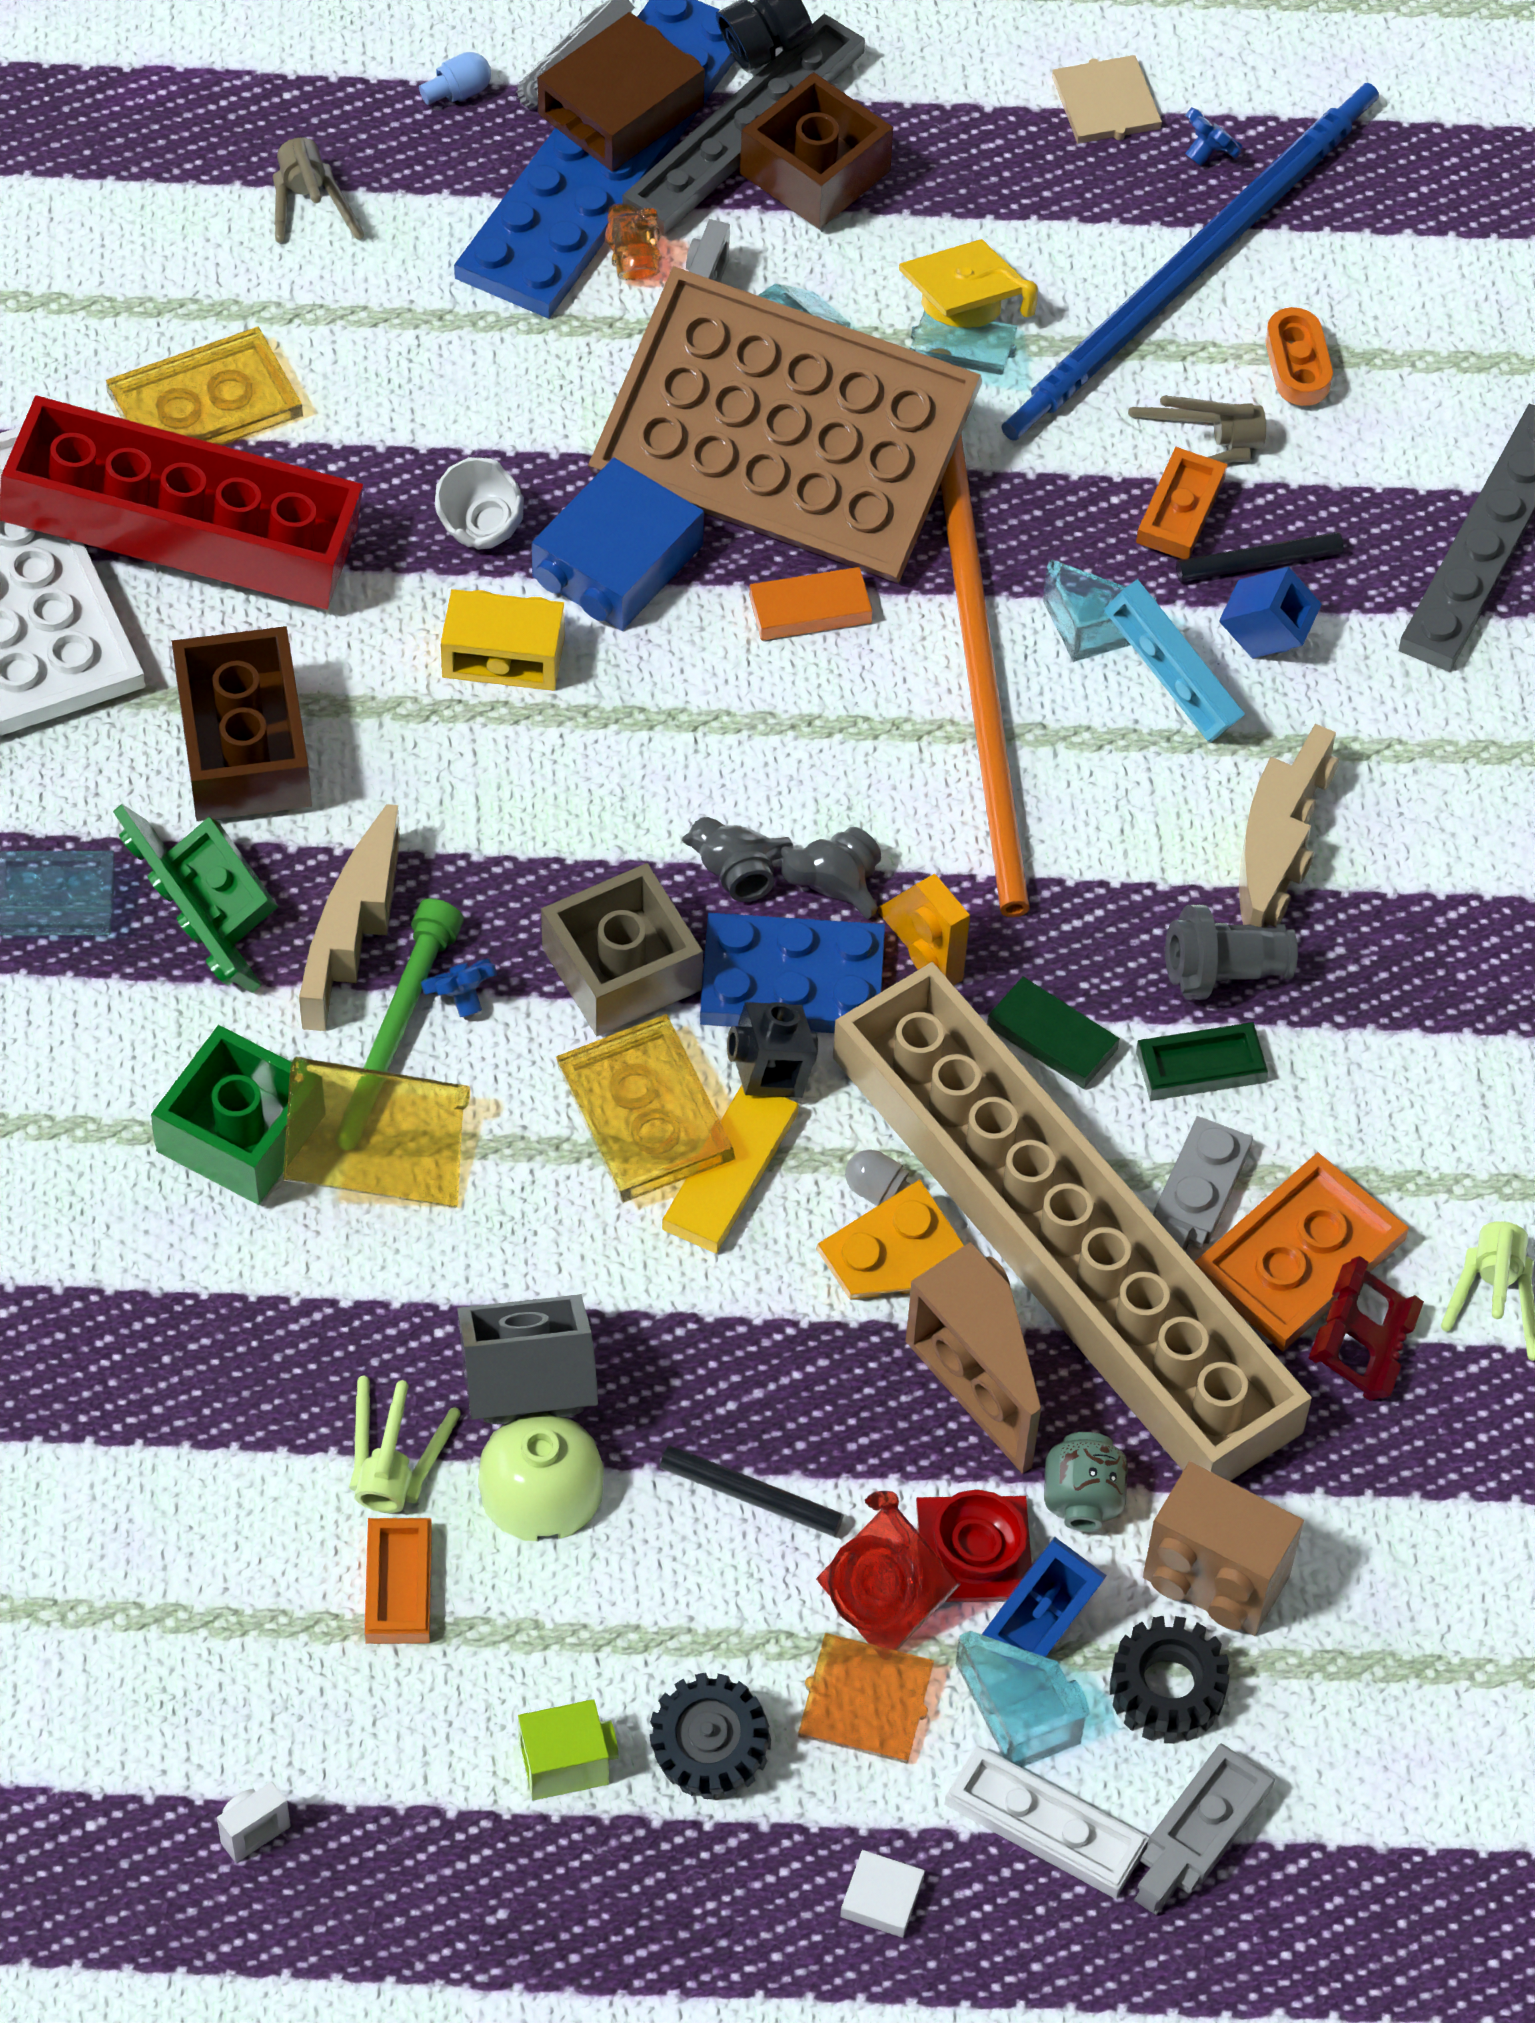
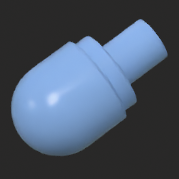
(458, 78)

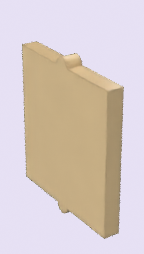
(1106, 99)

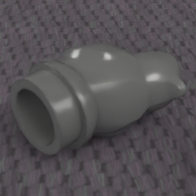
(737, 856)
(836, 867)

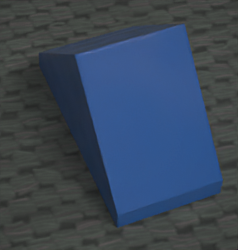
(1046, 1600)

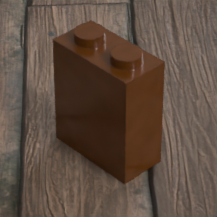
(621, 91)

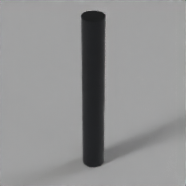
(1259, 557)
(751, 1491)

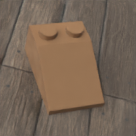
(973, 1342)

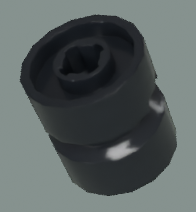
(761, 27)

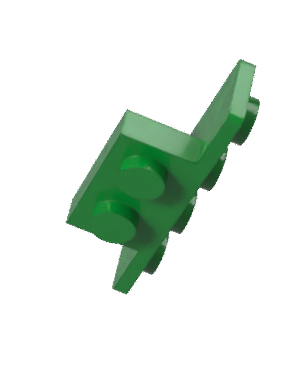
(209, 884)

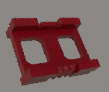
(1380, 1340)

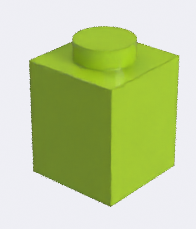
(566, 1749)

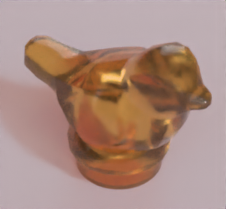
(634, 241)

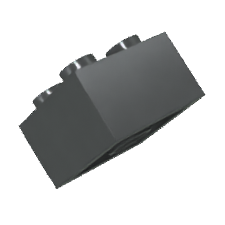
(528, 1358)

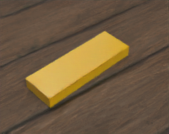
(715, 1198)

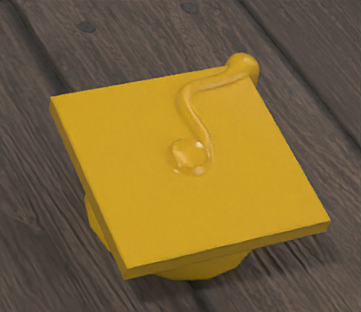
(967, 285)

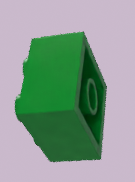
(228, 1115)

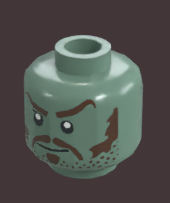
(1085, 1481)

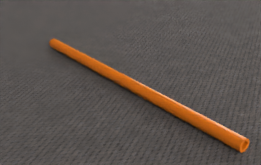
(983, 688)

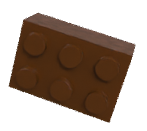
(242, 723)

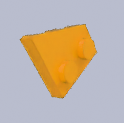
(930, 926)
(890, 1245)

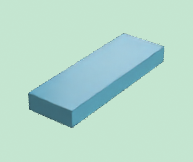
(1173, 661)

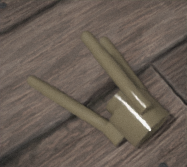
(304, 173)
(1235, 425)

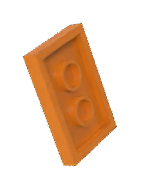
(1290, 1249)

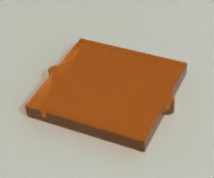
(866, 1698)

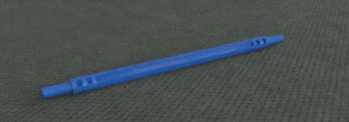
(1189, 262)

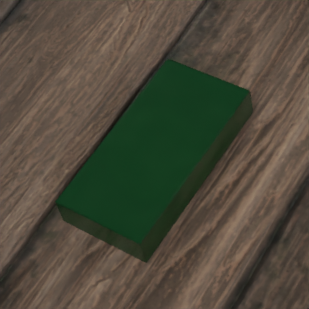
(1053, 1032)
(1201, 1061)

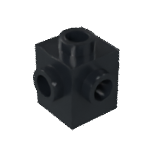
(773, 1049)

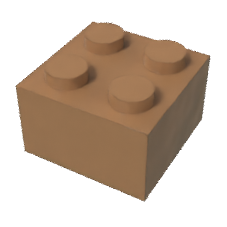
(1222, 1549)

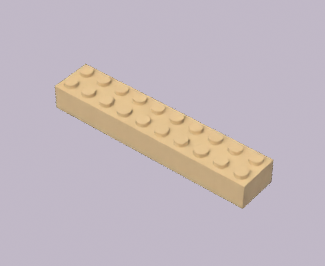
(1070, 1227)

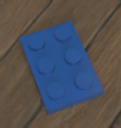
(789, 961)

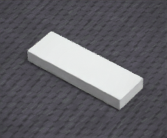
(1046, 1821)

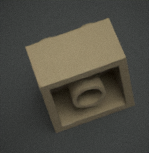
(622, 949)

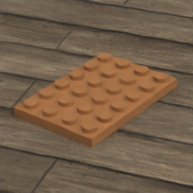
(788, 423)

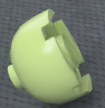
(540, 1477)

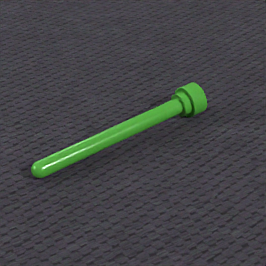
(434, 928)

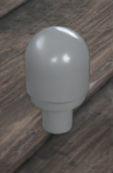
(875, 1176)

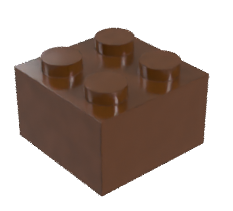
(816, 150)

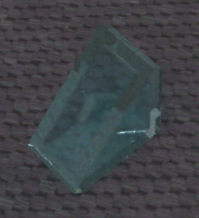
(1077, 610)

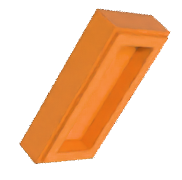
(810, 603)
(398, 1581)

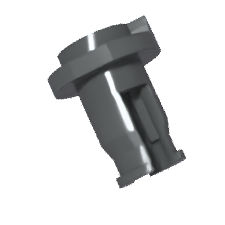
(1209, 952)

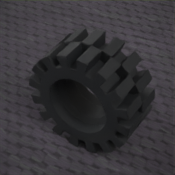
(1178, 1646)

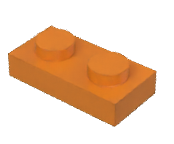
(1181, 503)

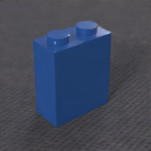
(617, 544)

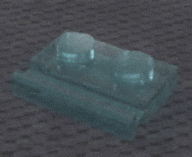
(56, 892)

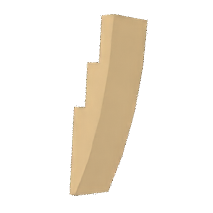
(354, 907)

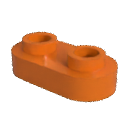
(1301, 368)

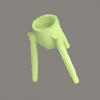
(1501, 1262)
(385, 1478)

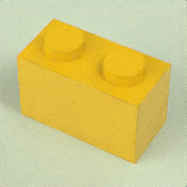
(503, 639)

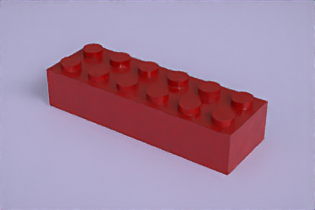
(180, 502)

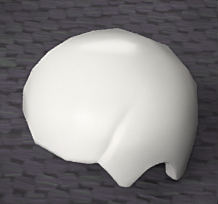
(479, 502)

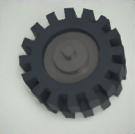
(710, 1736)

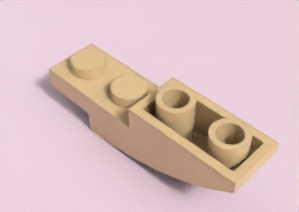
(1279, 829)

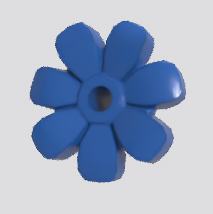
(1209, 139)
(461, 984)

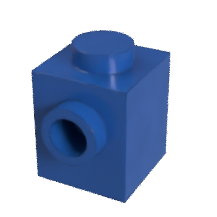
(1270, 612)

